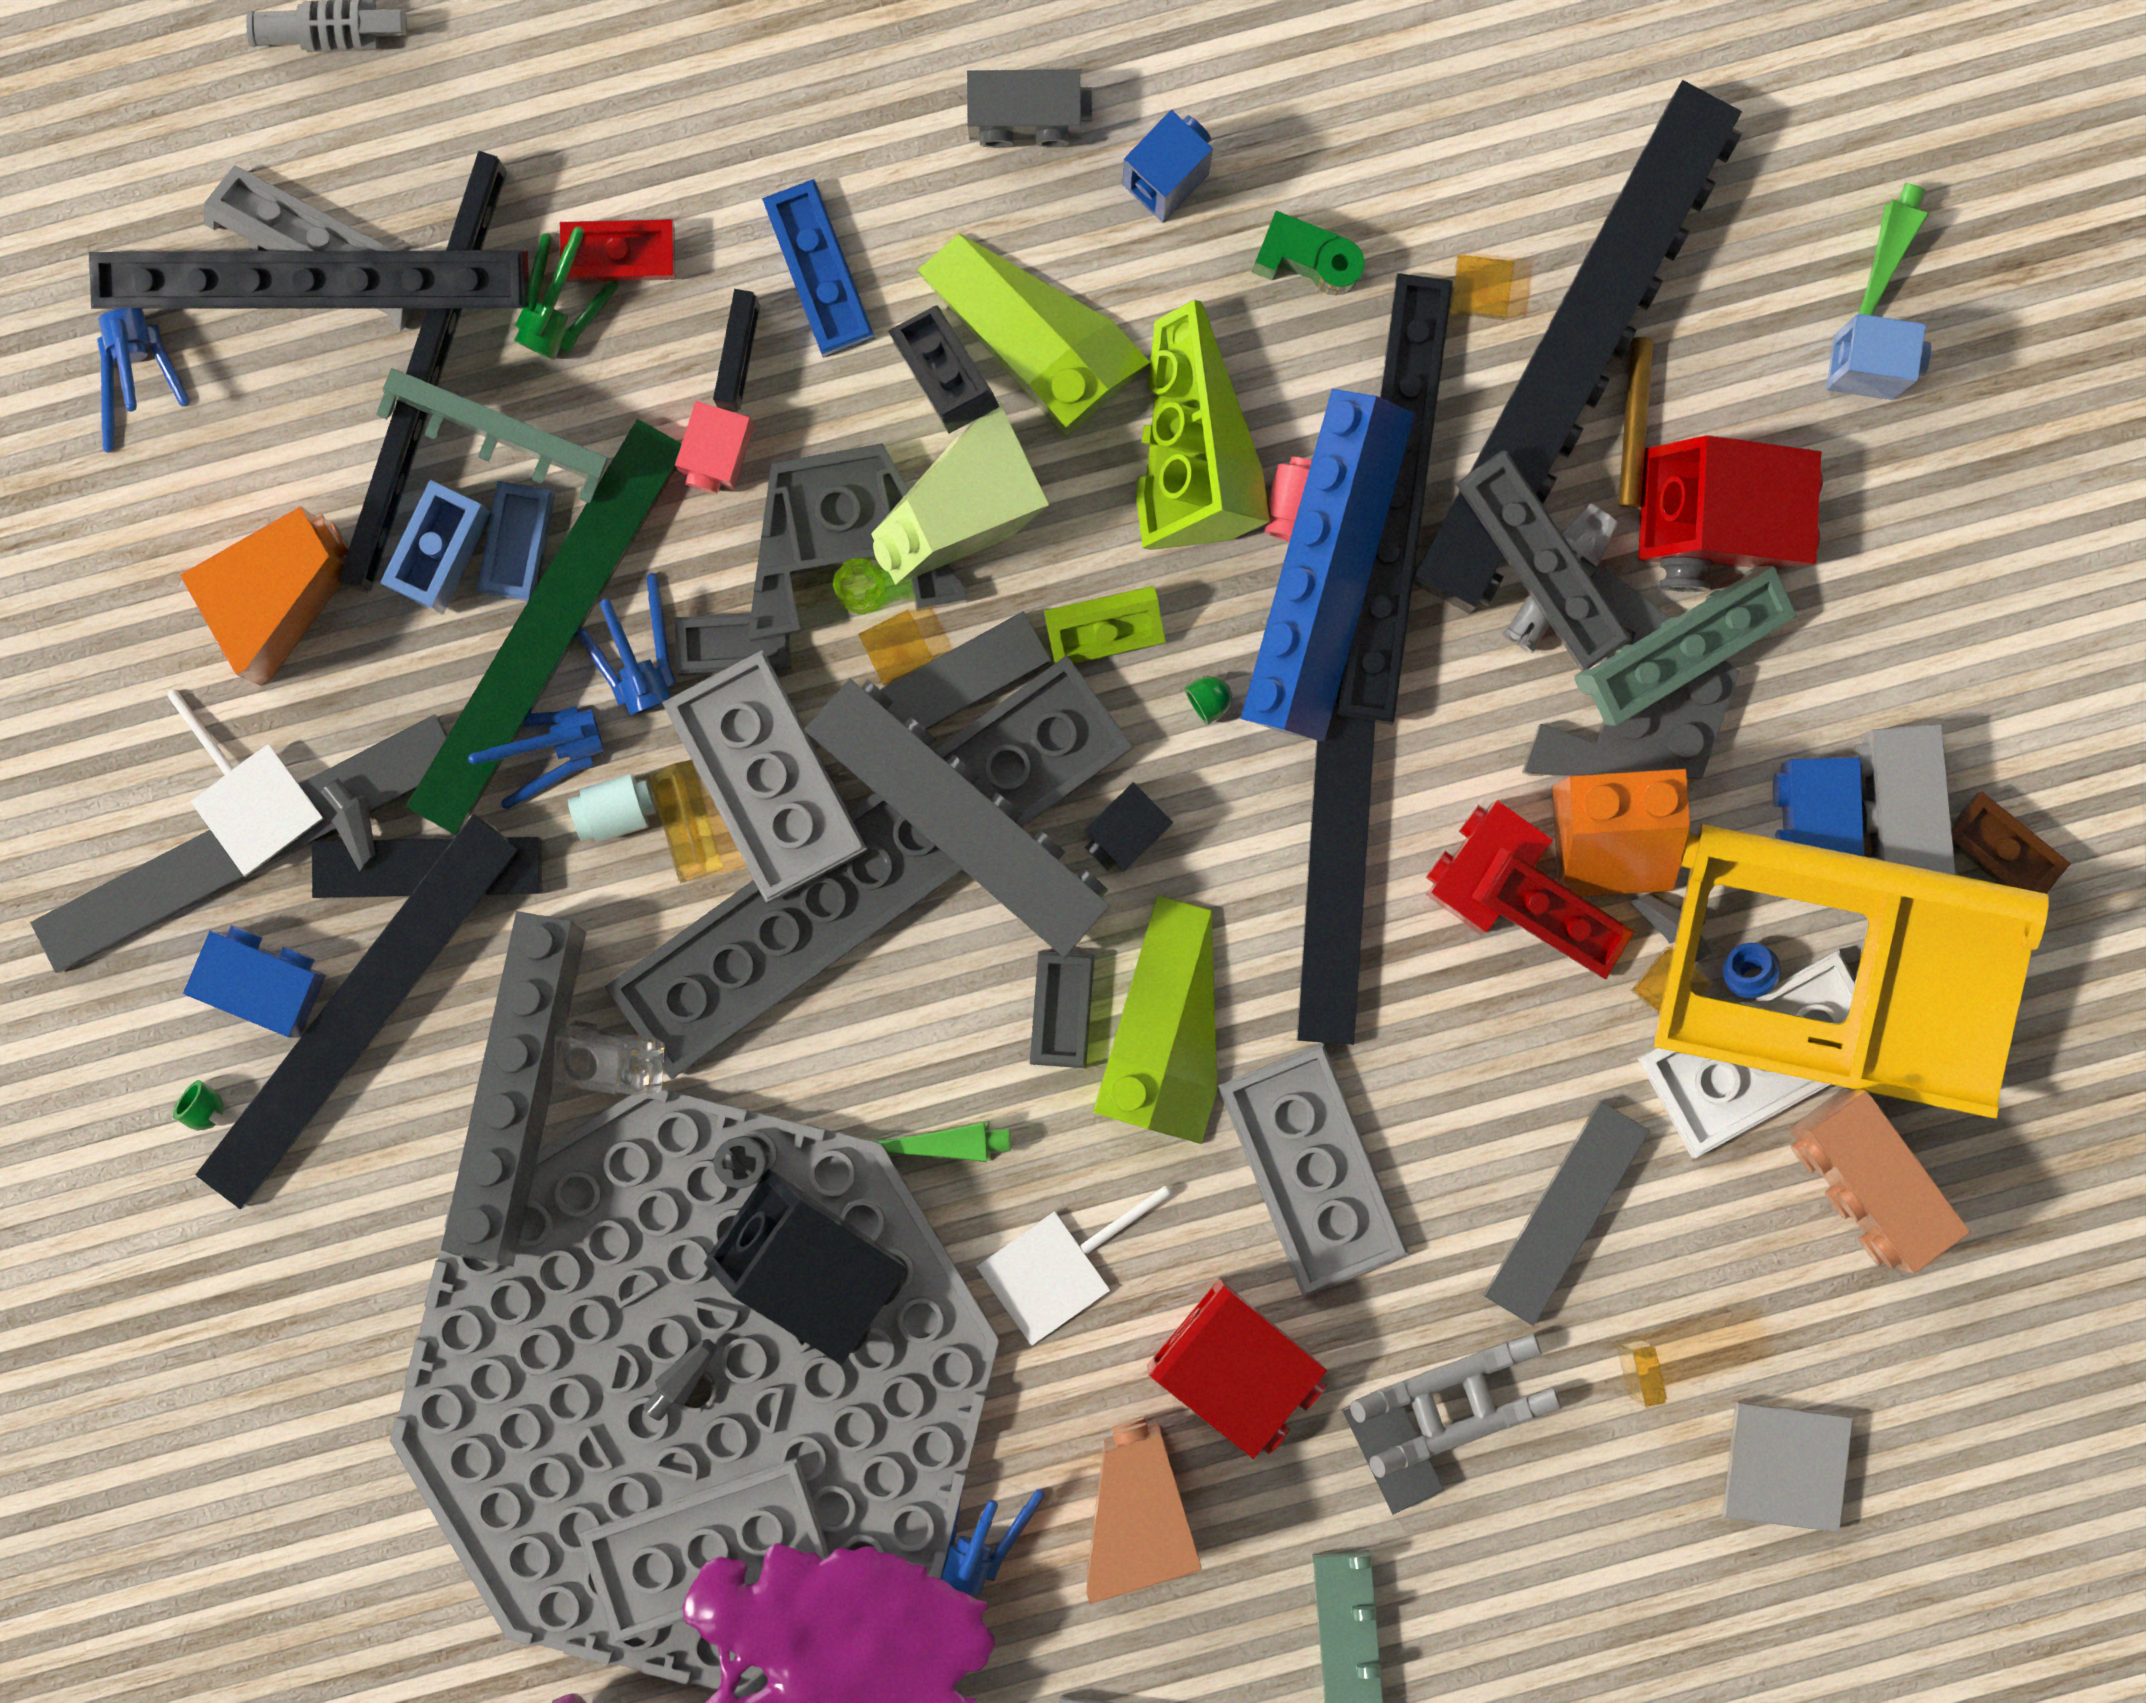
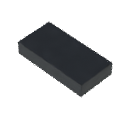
(737, 350)

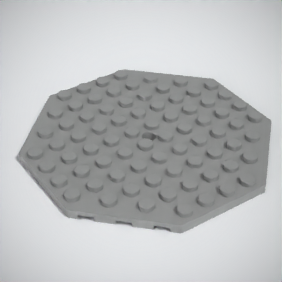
(538, 1372)

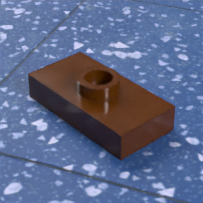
(2005, 847)

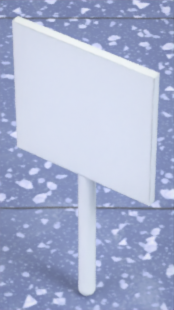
(255, 805)
(1046, 1274)

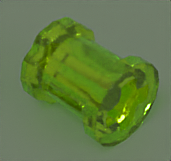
(873, 596)

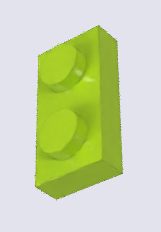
(1105, 625)

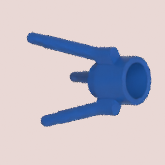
(125, 342)
(641, 684)
(572, 737)
(968, 1561)

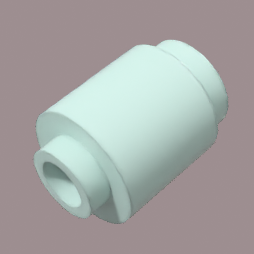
(611, 808)

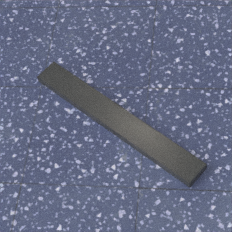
(203, 865)

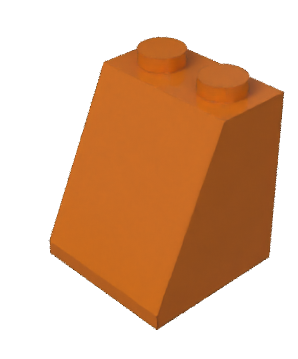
(268, 590)
(1620, 831)

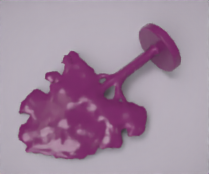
(837, 1629)

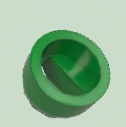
(1209, 697)
(197, 1106)

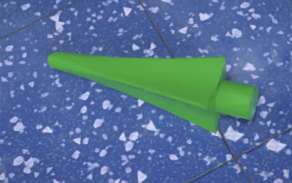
(1898, 228)
(966, 1142)

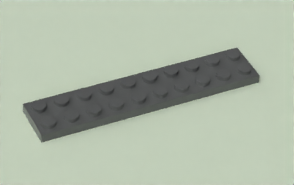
(758, 953)

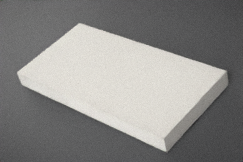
(1721, 1099)

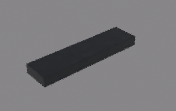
(403, 865)

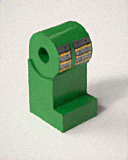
(1311, 252)

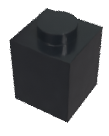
(1126, 829)

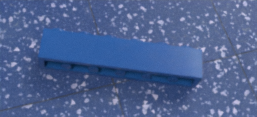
(1328, 564)

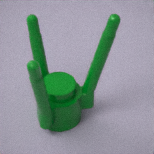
(540, 324)

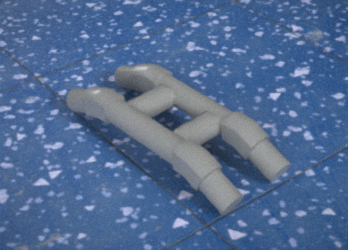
(1486, 1417)

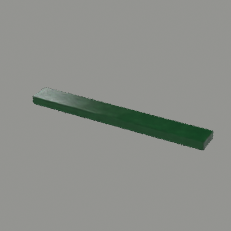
(547, 626)

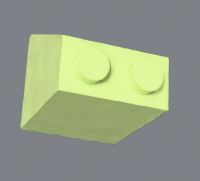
(963, 503)

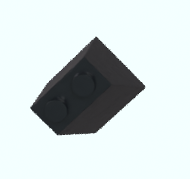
(805, 1268)

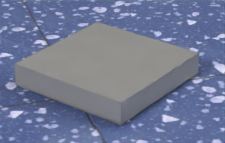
(1787, 1467)

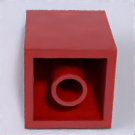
(1731, 503)
(1237, 1371)

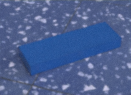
(818, 268)

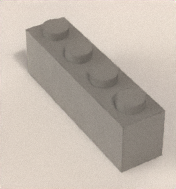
(1907, 797)

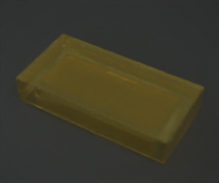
(685, 821)
(1641, 1371)

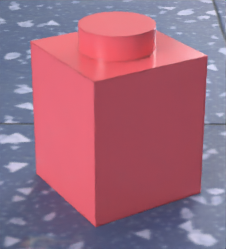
(714, 448)

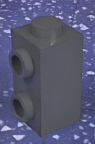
(1026, 106)

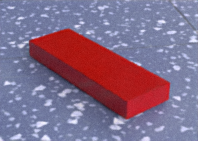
(1553, 913)

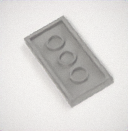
(765, 777)
(1313, 1170)
(654, 1555)

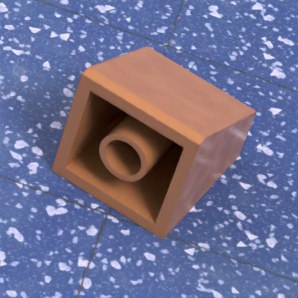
(1138, 1516)

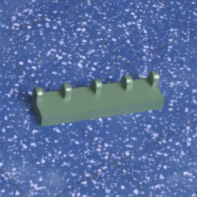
(495, 427)
(1687, 645)
(1347, 1627)

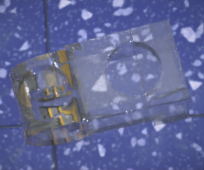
(607, 1060)

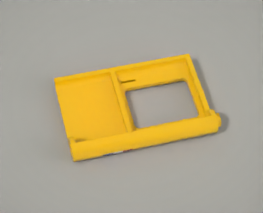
(1929, 991)

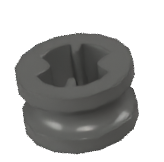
(1685, 574)
(728, 1175)

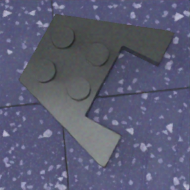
(820, 517)
(1664, 736)

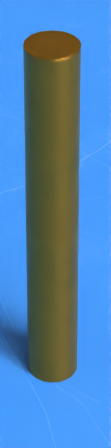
(1635, 422)

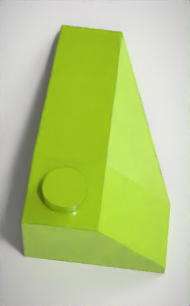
(1043, 338)
(1201, 458)
(1166, 1038)

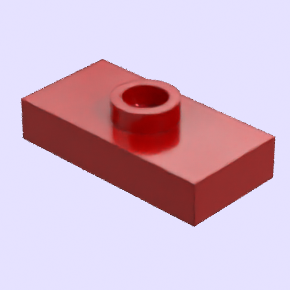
(622, 250)

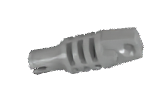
(326, 26)
(1588, 537)

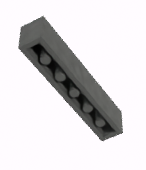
(957, 817)
(513, 1089)

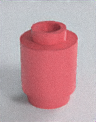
(1286, 497)

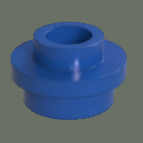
(1748, 957)

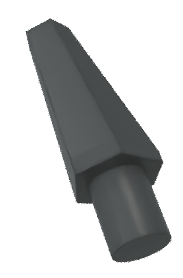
(352, 822)
(1666, 918)
(679, 1380)

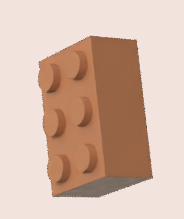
(1877, 1181)

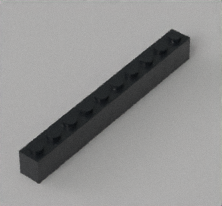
(1588, 330)

